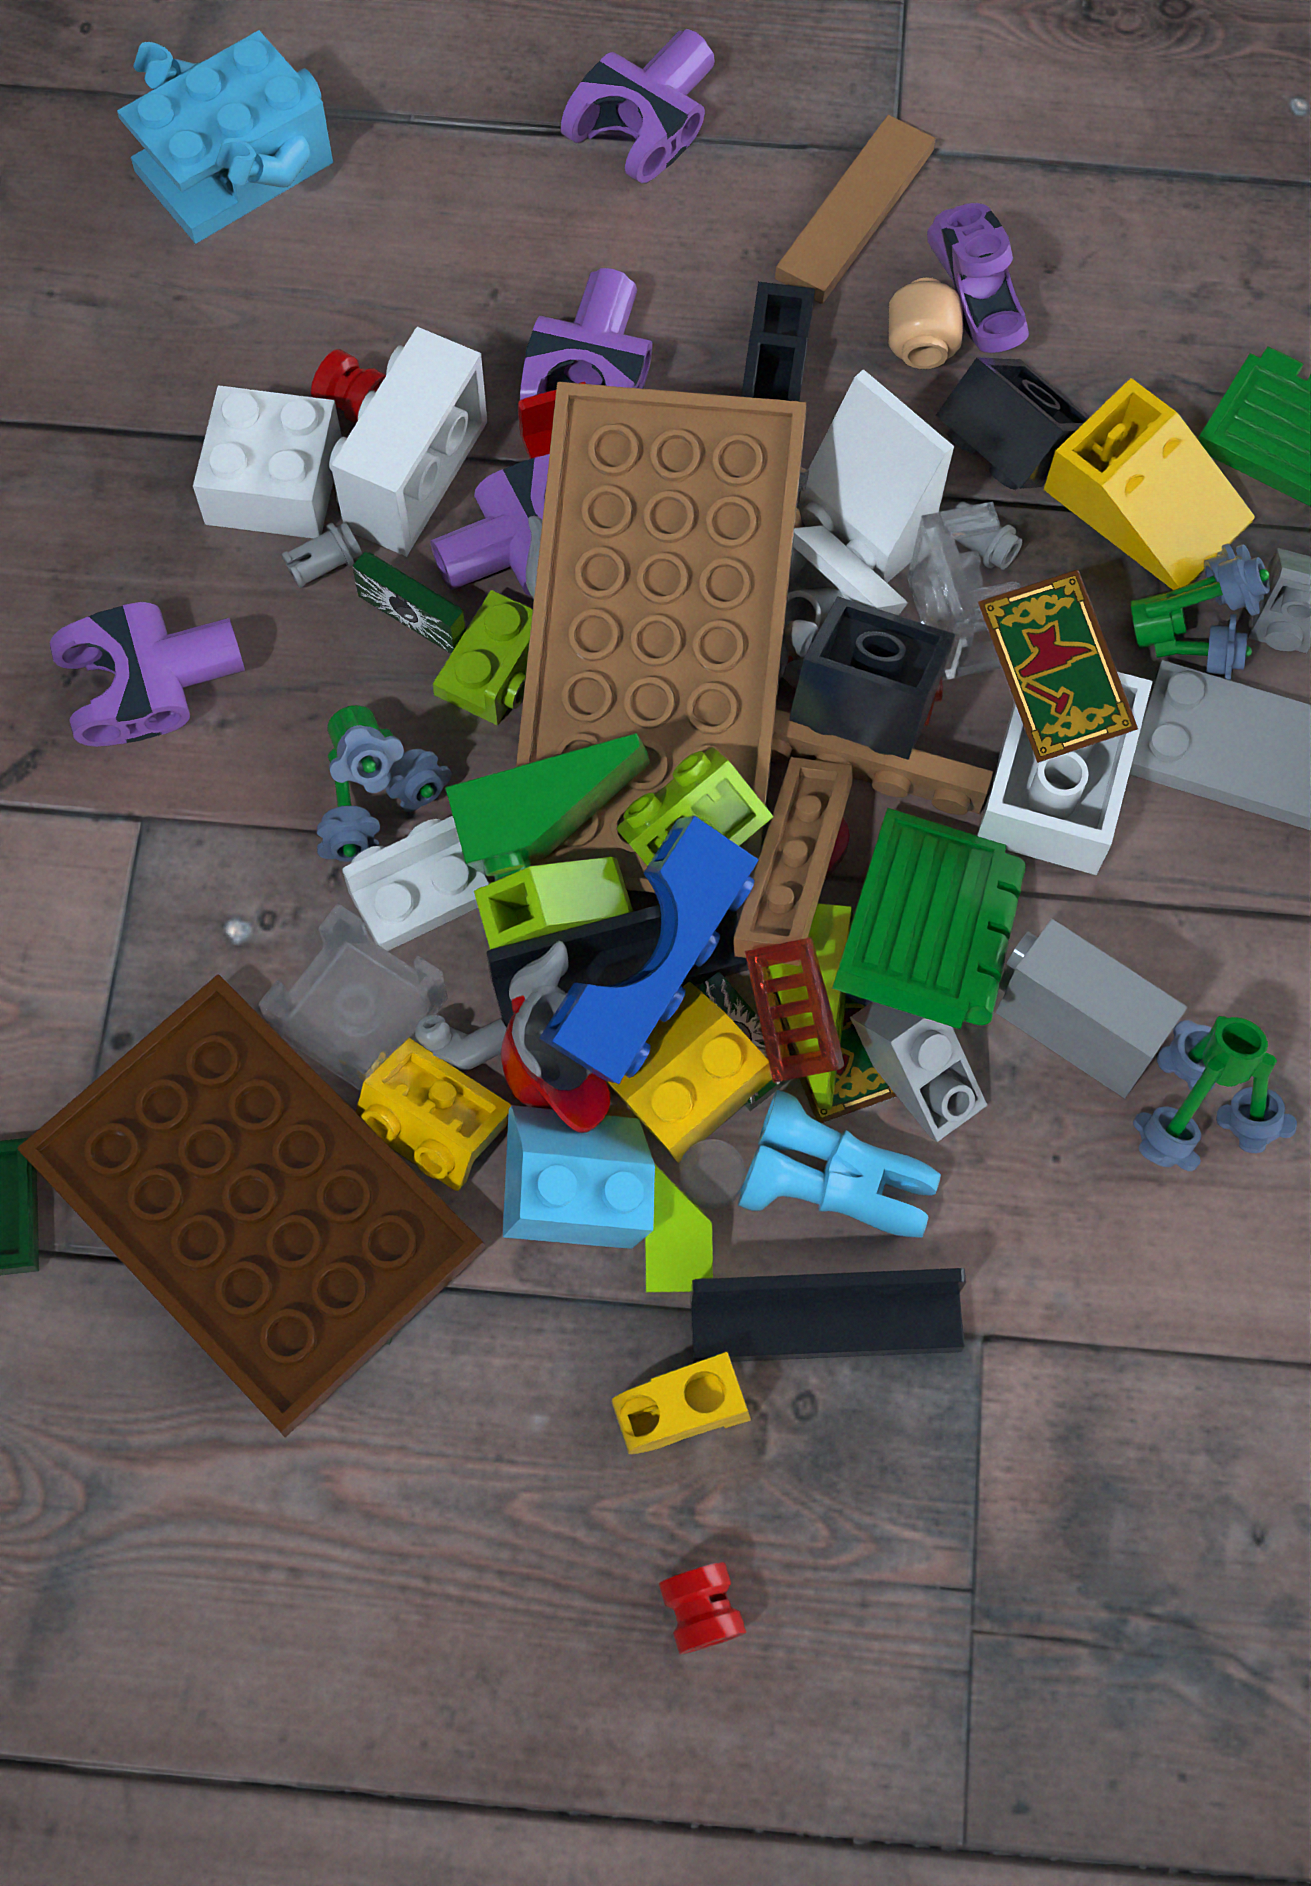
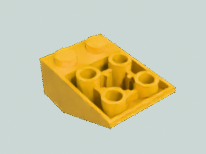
(1148, 486)

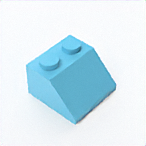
(577, 1184)

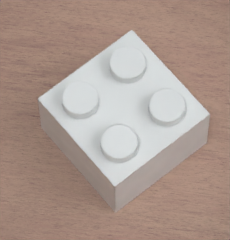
(267, 462)

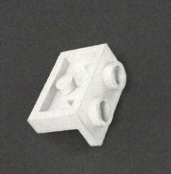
(413, 883)

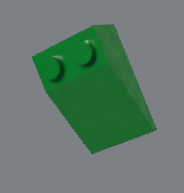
(535, 807)

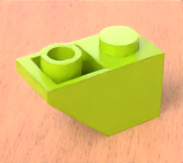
(551, 899)

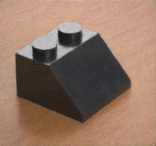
(1010, 420)
(871, 677)

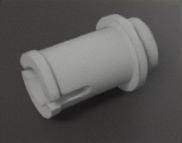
(996, 547)
(322, 554)

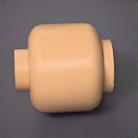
(925, 323)

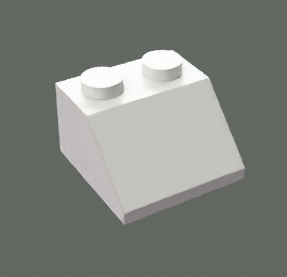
(820, 573)

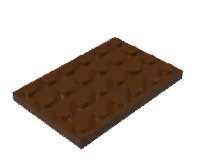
(252, 1203)

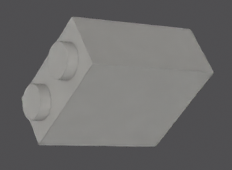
(1086, 1006)

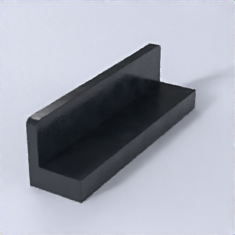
(607, 953)
(828, 1315)

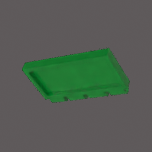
(1266, 424)
(932, 922)

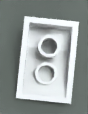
(876, 476)

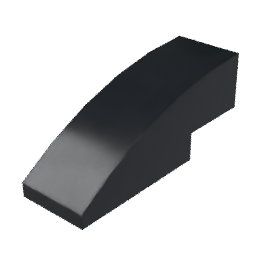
(778, 342)

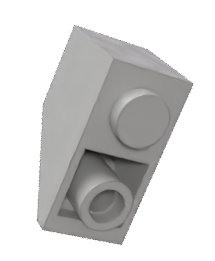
(1286, 609)
(921, 1066)

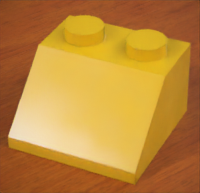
(694, 1074)

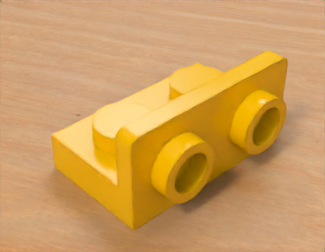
(431, 1112)

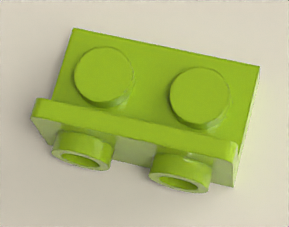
(489, 661)
(701, 787)

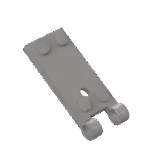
(1227, 744)

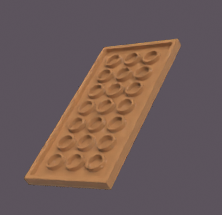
(661, 590)

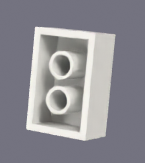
(409, 440)
(1066, 804)

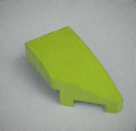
(680, 1240)

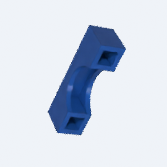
(696, 882)

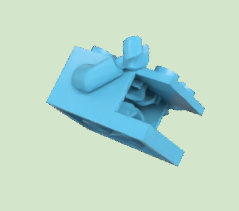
(225, 131)

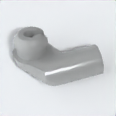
(458, 1048)

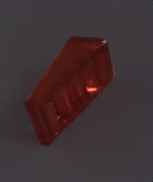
(781, 1064)

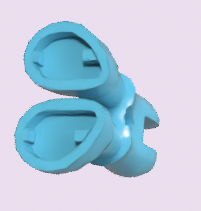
(851, 1178)

